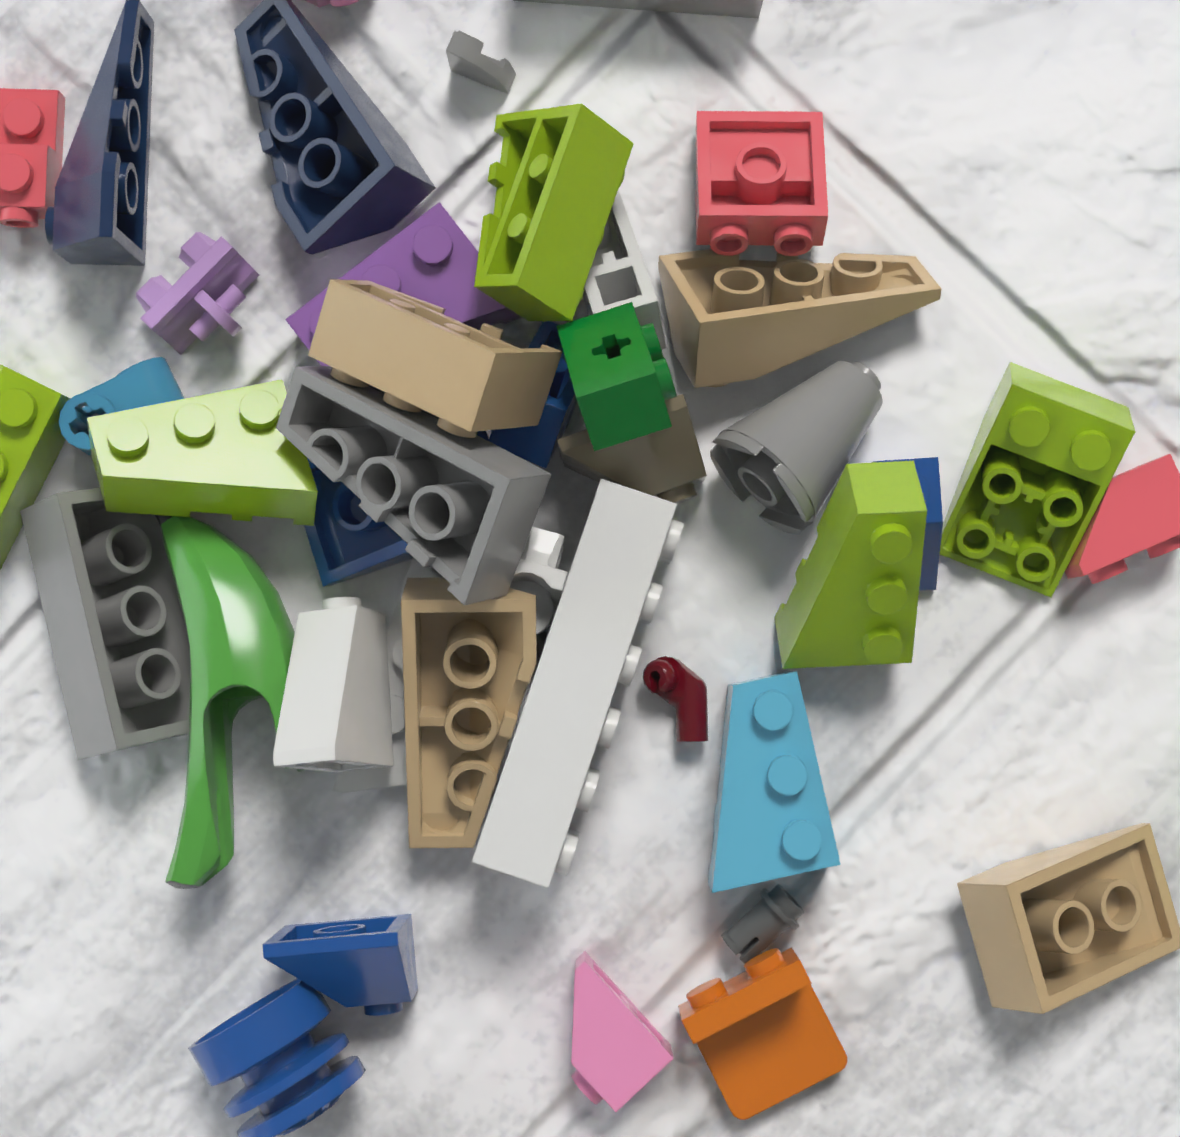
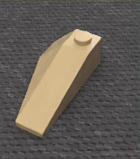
(756, 316)
(460, 703)

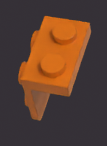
(763, 1033)

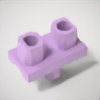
(201, 296)

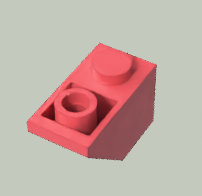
(1133, 515)

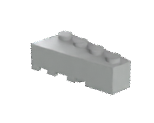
(445, 494)

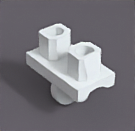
(540, 573)

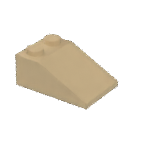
(1070, 919)

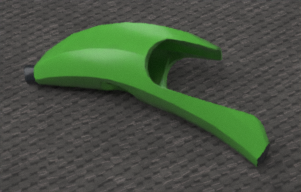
(236, 656)

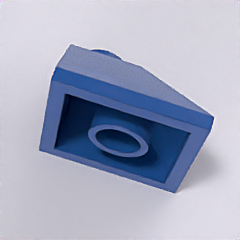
(351, 960)

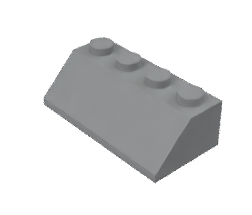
(110, 621)

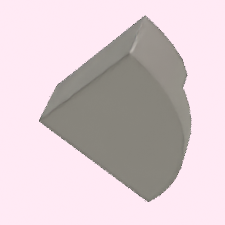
(466, 60)

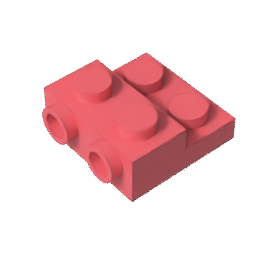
(29, 153)
(760, 181)

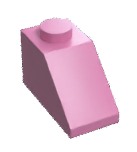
(611, 1039)

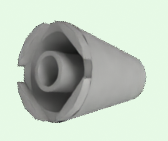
(799, 444)

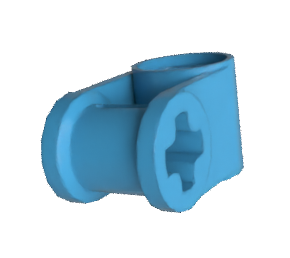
(135, 387)

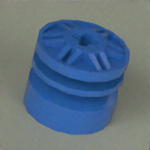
(278, 1061)

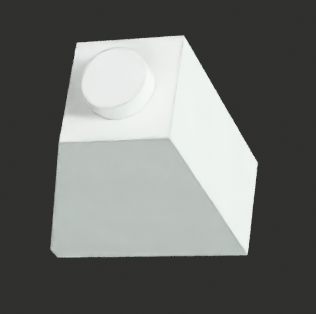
(337, 691)

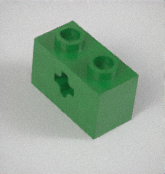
(617, 375)

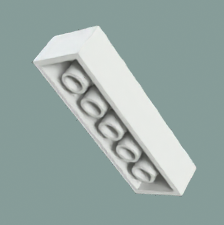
(575, 683)

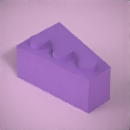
(424, 261)

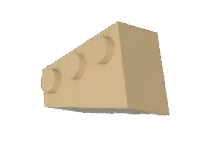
(431, 359)

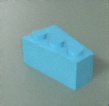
(770, 788)

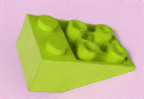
(1034, 478)

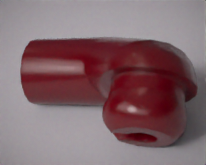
(683, 691)

